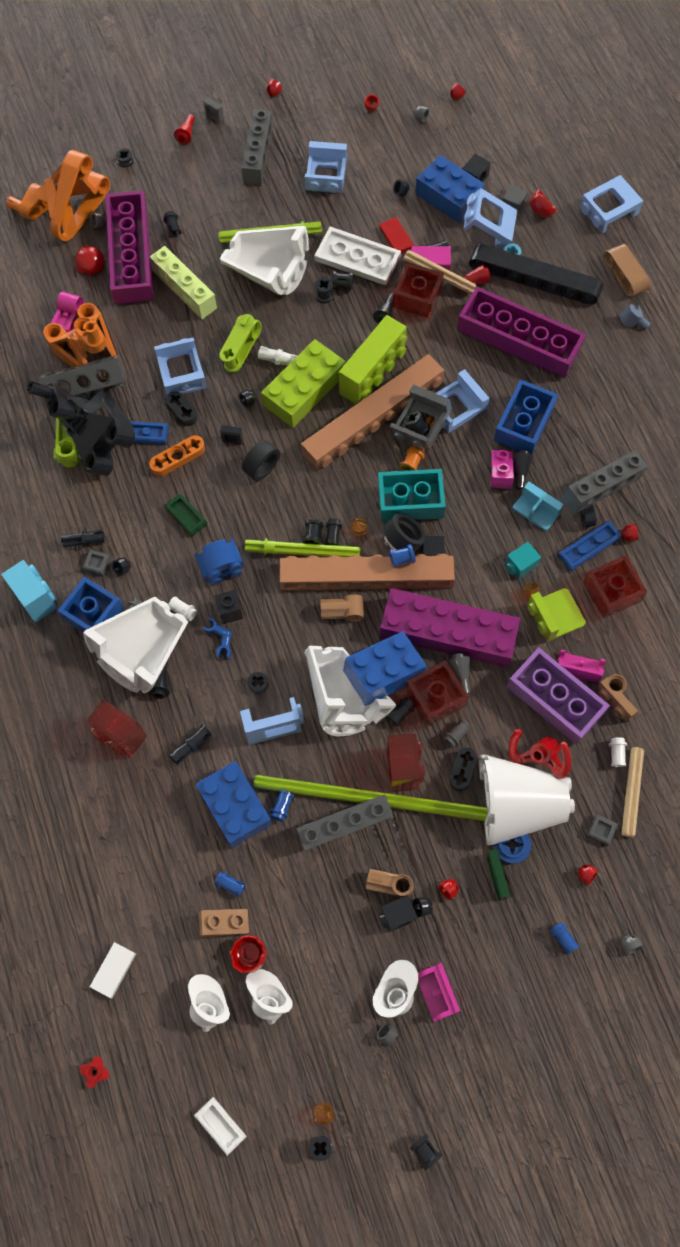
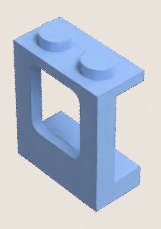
(327, 156)
(622, 191)
(504, 231)
(184, 383)
(469, 394)
(258, 730)

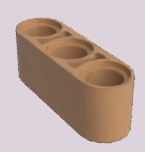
(627, 270)

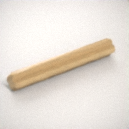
(449, 276)
(632, 792)

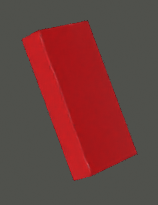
(396, 235)

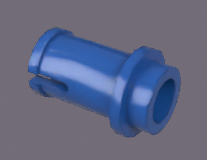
(281, 806)
(229, 884)
(564, 937)

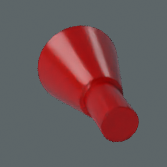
(183, 133)
(478, 276)

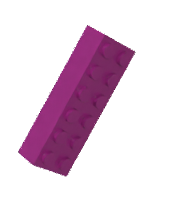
(129, 247)
(521, 332)
(450, 627)

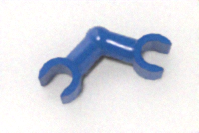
(224, 633)

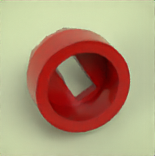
(273, 87)
(457, 91)
(369, 100)
(630, 533)
(587, 874)
(449, 889)

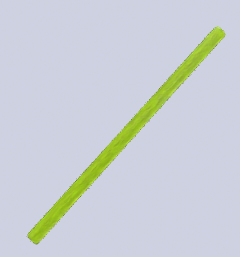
(361, 796)

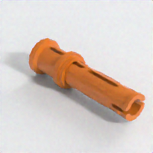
(414, 454)

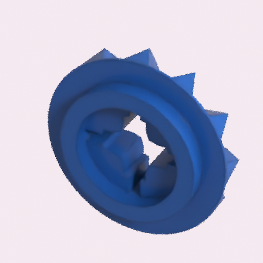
(519, 853)

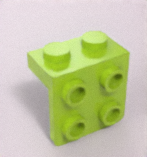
(555, 613)

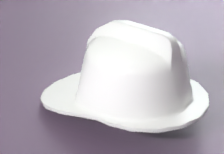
(396, 989)
(268, 995)
(207, 1002)

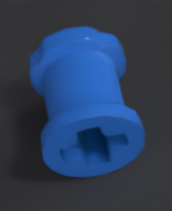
(402, 556)

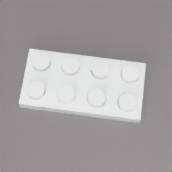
(357, 255)

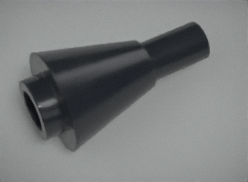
(385, 309)
(522, 463)
(161, 687)

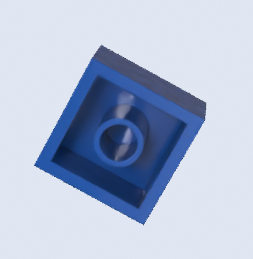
(89, 606)

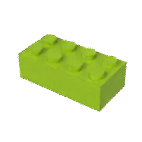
(373, 360)
(303, 383)

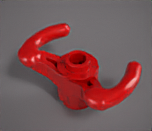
(542, 753)

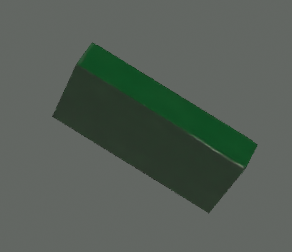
(186, 515)
(497, 875)

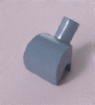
(631, 317)

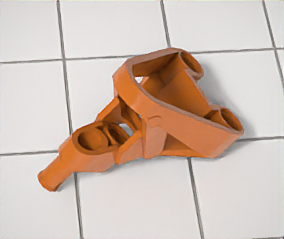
(73, 179)
(83, 337)

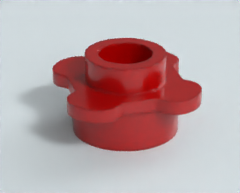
(96, 1064)

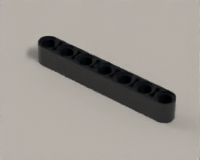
(537, 274)

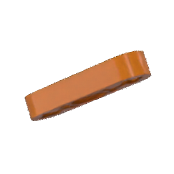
(180, 447)

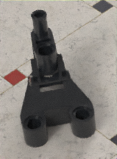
(97, 431)

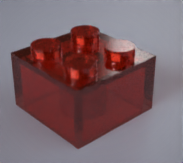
(418, 290)
(614, 586)
(436, 693)
(116, 729)
(403, 761)

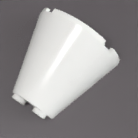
(269, 257)
(136, 643)
(336, 700)
(521, 799)

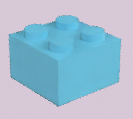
(30, 590)

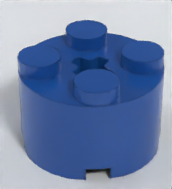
(219, 561)

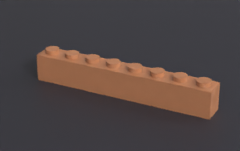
(370, 413)
(365, 573)

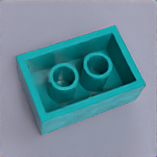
(411, 493)

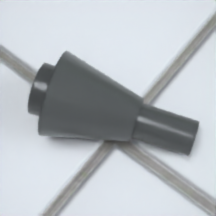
(460, 667)

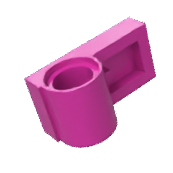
(67, 310)
(501, 469)

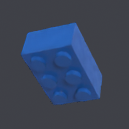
(447, 187)
(525, 417)
(383, 667)
(234, 804)

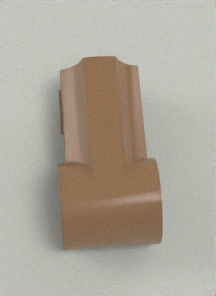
(348, 608)
(386, 883)

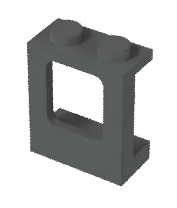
(428, 404)

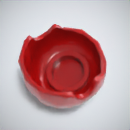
(541, 205)
(89, 260)
(248, 954)

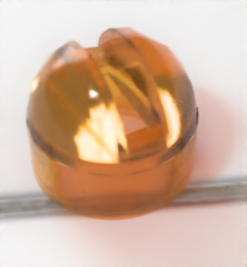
(358, 529)
(530, 589)
(323, 1113)

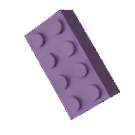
(557, 696)

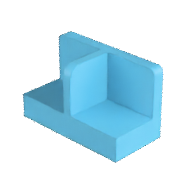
(538, 506)

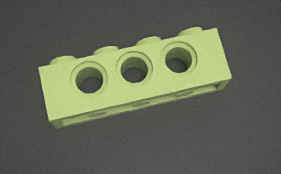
(183, 282)

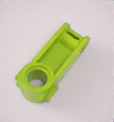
(240, 342)
(63, 445)

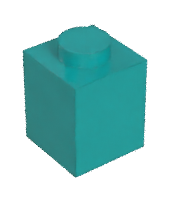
(522, 560)

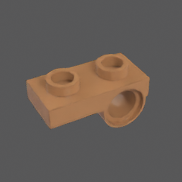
(622, 706)
(223, 922)

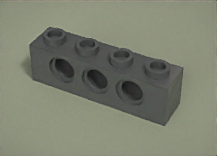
(257, 147)
(112, 366)
(604, 482)
(345, 822)

